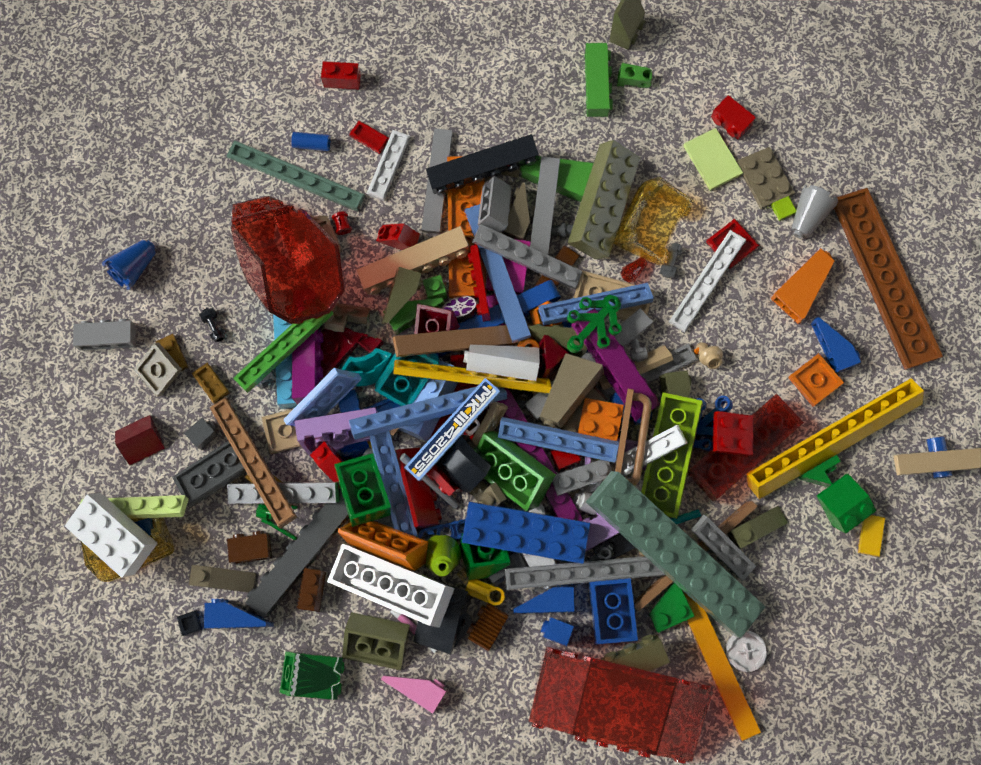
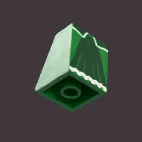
(311, 675)

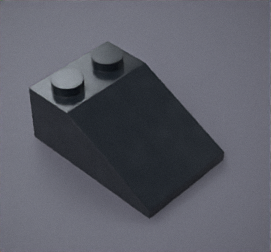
(445, 637)

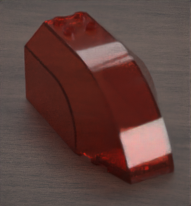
(287, 259)

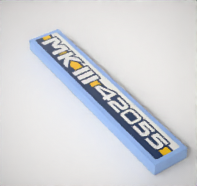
(452, 429)

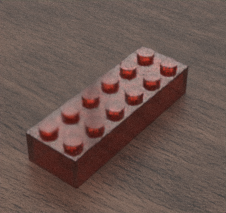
(771, 426)

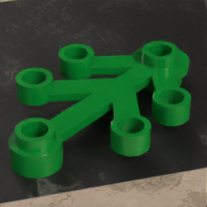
(596, 320)

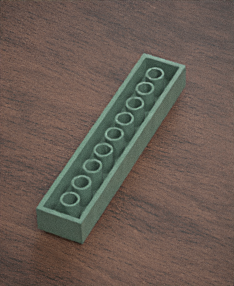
(675, 554)

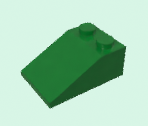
(363, 490)

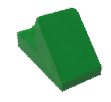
(818, 476)

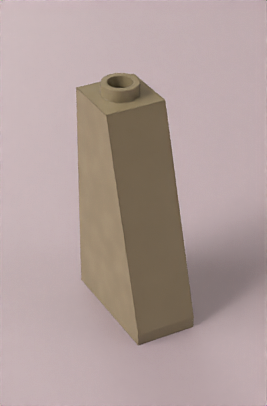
(570, 388)

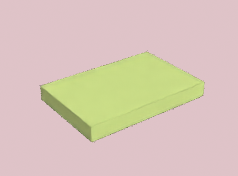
(712, 159)

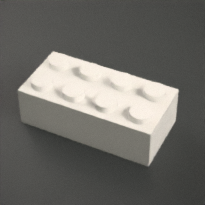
(111, 534)

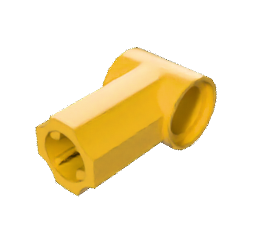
(482, 591)

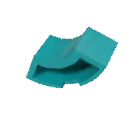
(368, 366)

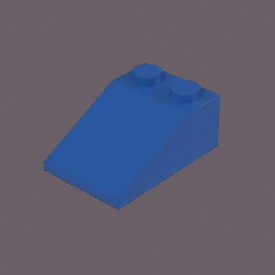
(223, 614)

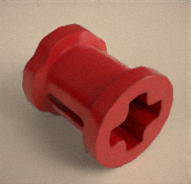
(341, 223)

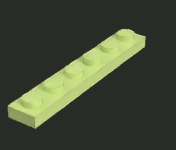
(151, 506)

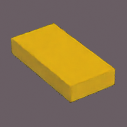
(871, 536)

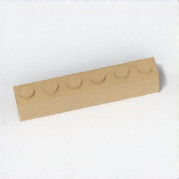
(418, 258)

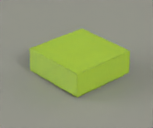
(783, 208)

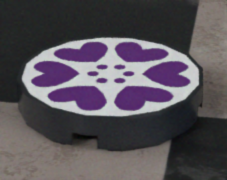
(462, 306)

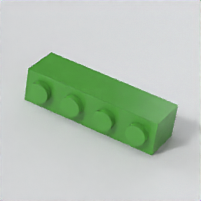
(597, 80)

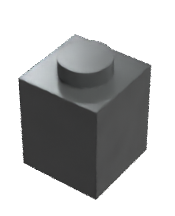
(202, 433)

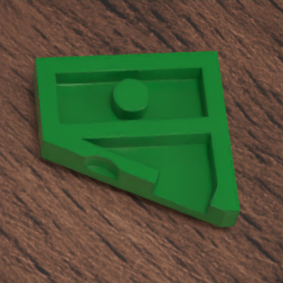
(671, 609)

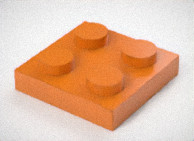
(815, 380)
(601, 419)

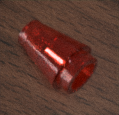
(632, 270)

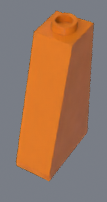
(802, 288)

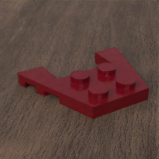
(340, 345)

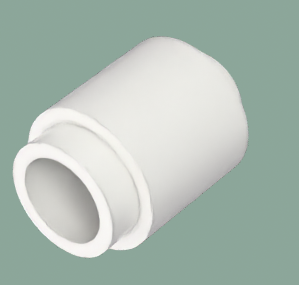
(580, 502)

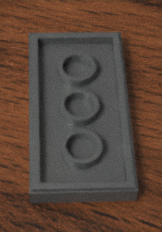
(209, 474)

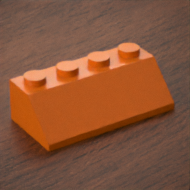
(387, 543)

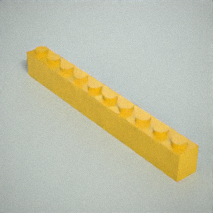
(835, 438)

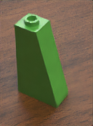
(571, 177)

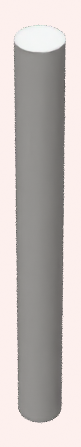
(433, 484)

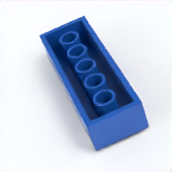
(525, 532)

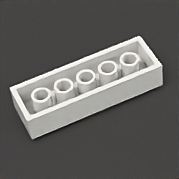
(391, 585)

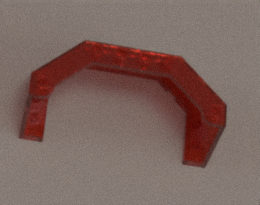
(619, 705)

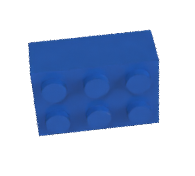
(613, 611)

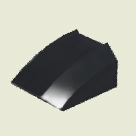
(464, 464)

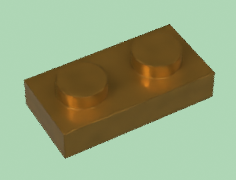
(172, 347)

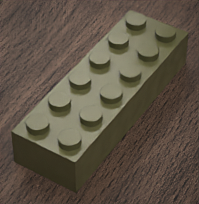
(604, 200)

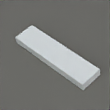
(388, 165)

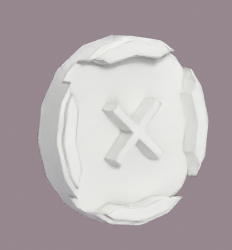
(746, 652)

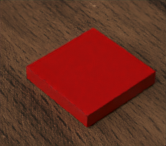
(747, 248)

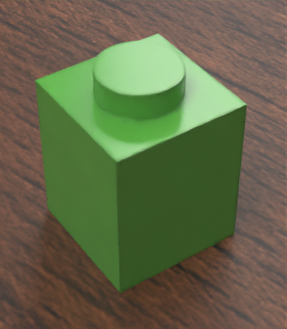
(435, 288)

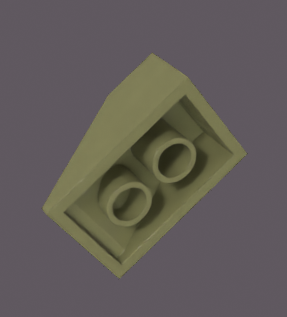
(627, 22)

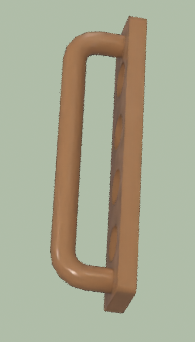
(642, 434)

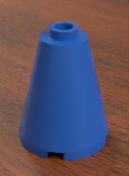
(130, 263)

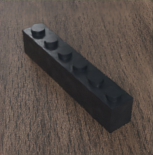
(482, 164)

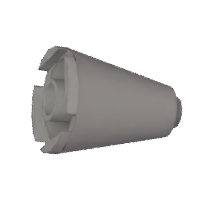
(812, 210)

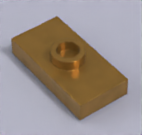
(210, 383)

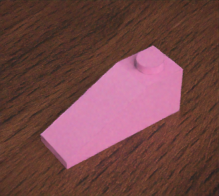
(422, 691)

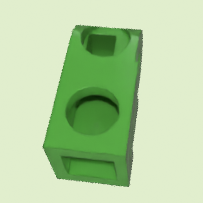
(634, 76)

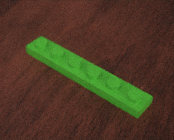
(277, 352)

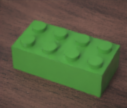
(515, 471)

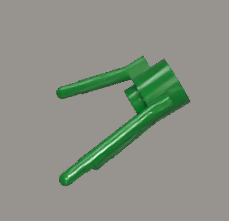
(263, 513)

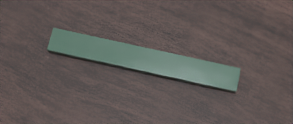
(296, 176)

